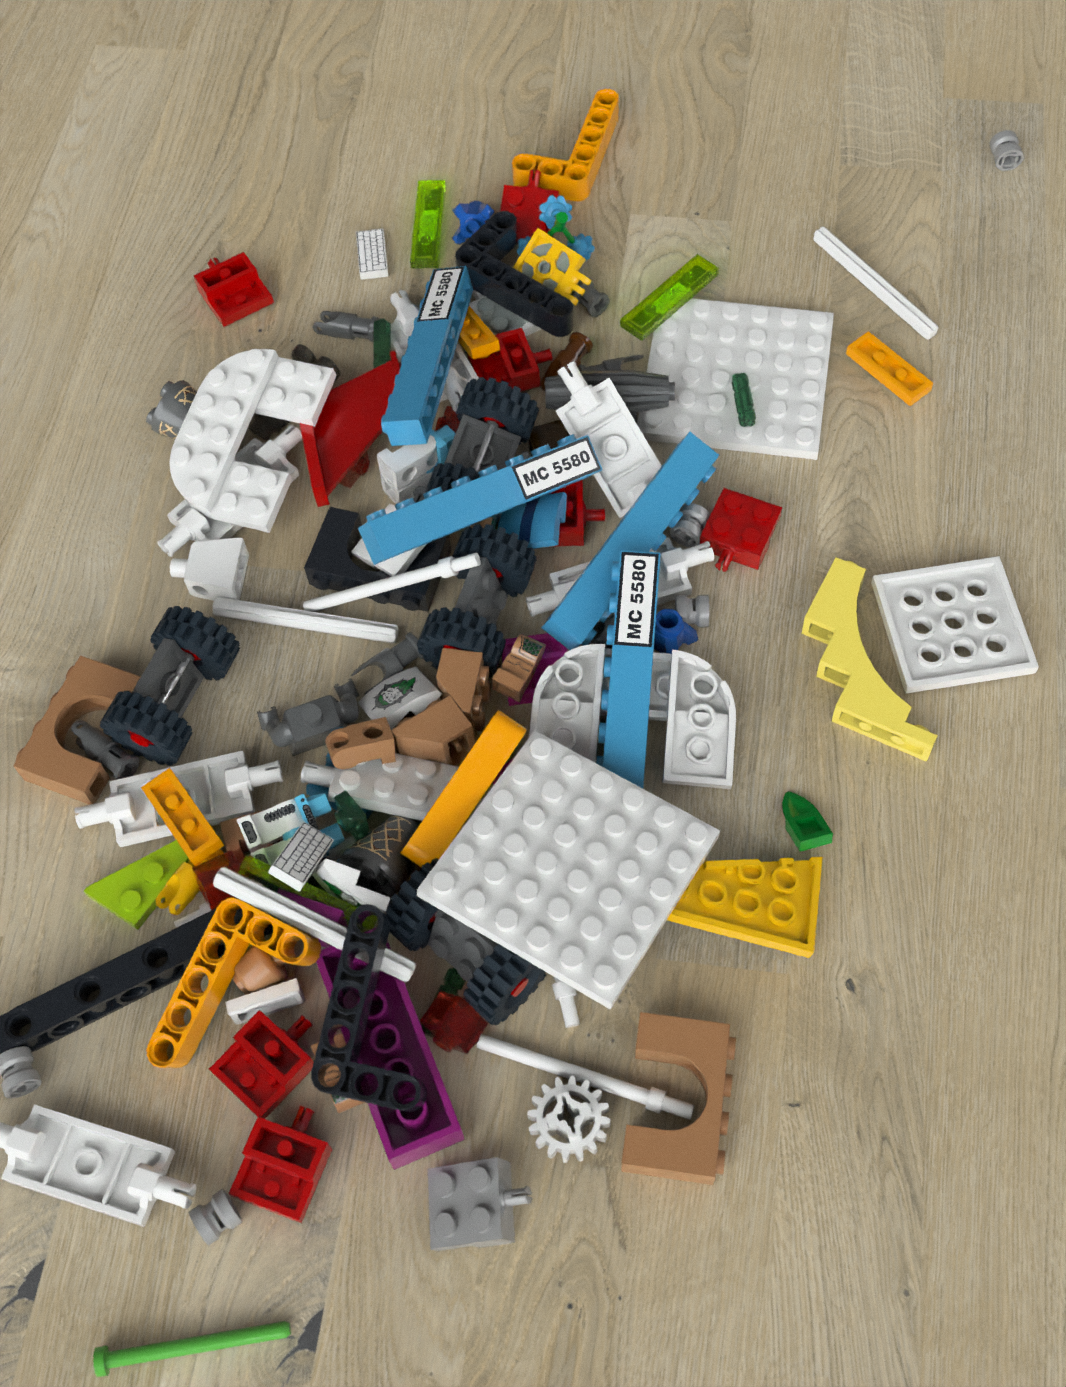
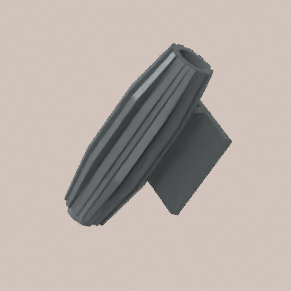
(637, 389)

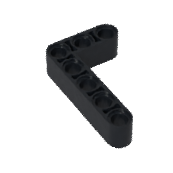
(508, 286)
(356, 1020)

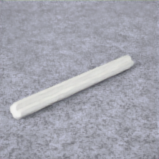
(876, 283)
(305, 620)
(304, 919)

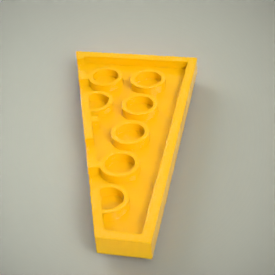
(755, 902)

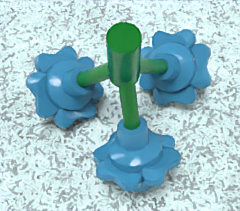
(556, 215)

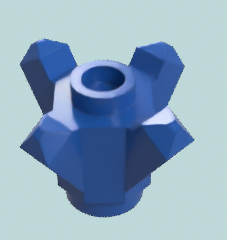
(471, 218)
(672, 631)

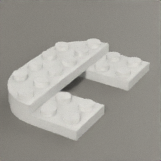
(217, 421)
(683, 693)

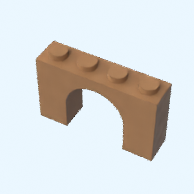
(44, 760)
(692, 1151)

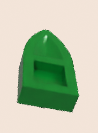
(805, 823)

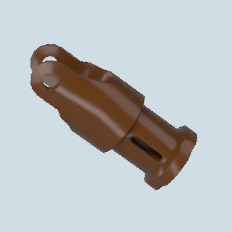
(573, 352)

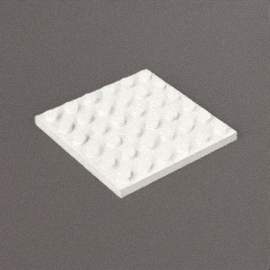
(786, 370)
(570, 867)

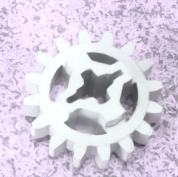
(555, 1124)

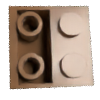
(466, 681)
(436, 734)

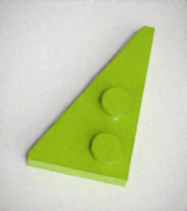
(134, 889)

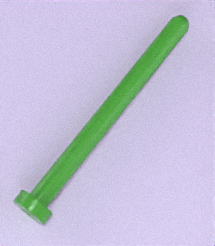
(105, 1359)

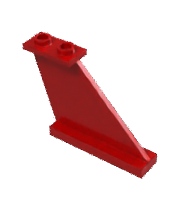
(347, 427)

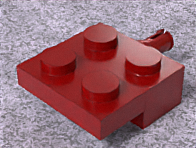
(525, 204)
(232, 288)
(514, 361)
(740, 529)
(572, 531)
(264, 1063)
(281, 1167)

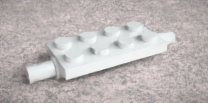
(460, 370)
(618, 442)
(197, 527)
(672, 576)
(217, 785)
(394, 788)
(91, 1165)

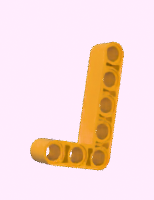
(575, 177)
(464, 789)
(220, 973)

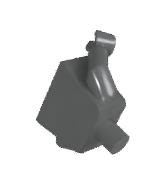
(310, 723)

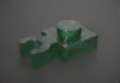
(351, 816)

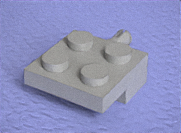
(473, 1204)

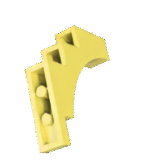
(866, 701)

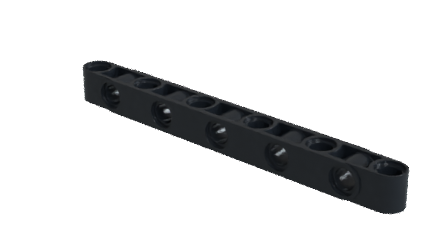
(119, 982)

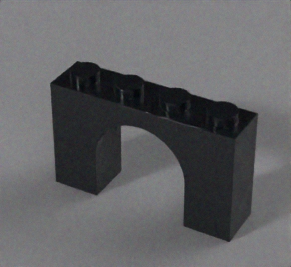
(332, 565)

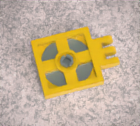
(552, 265)

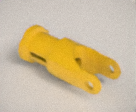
(181, 887)

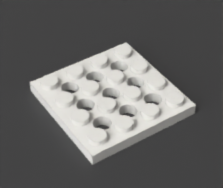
(952, 669)

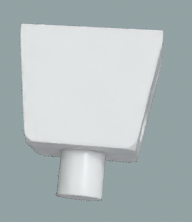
(213, 568)

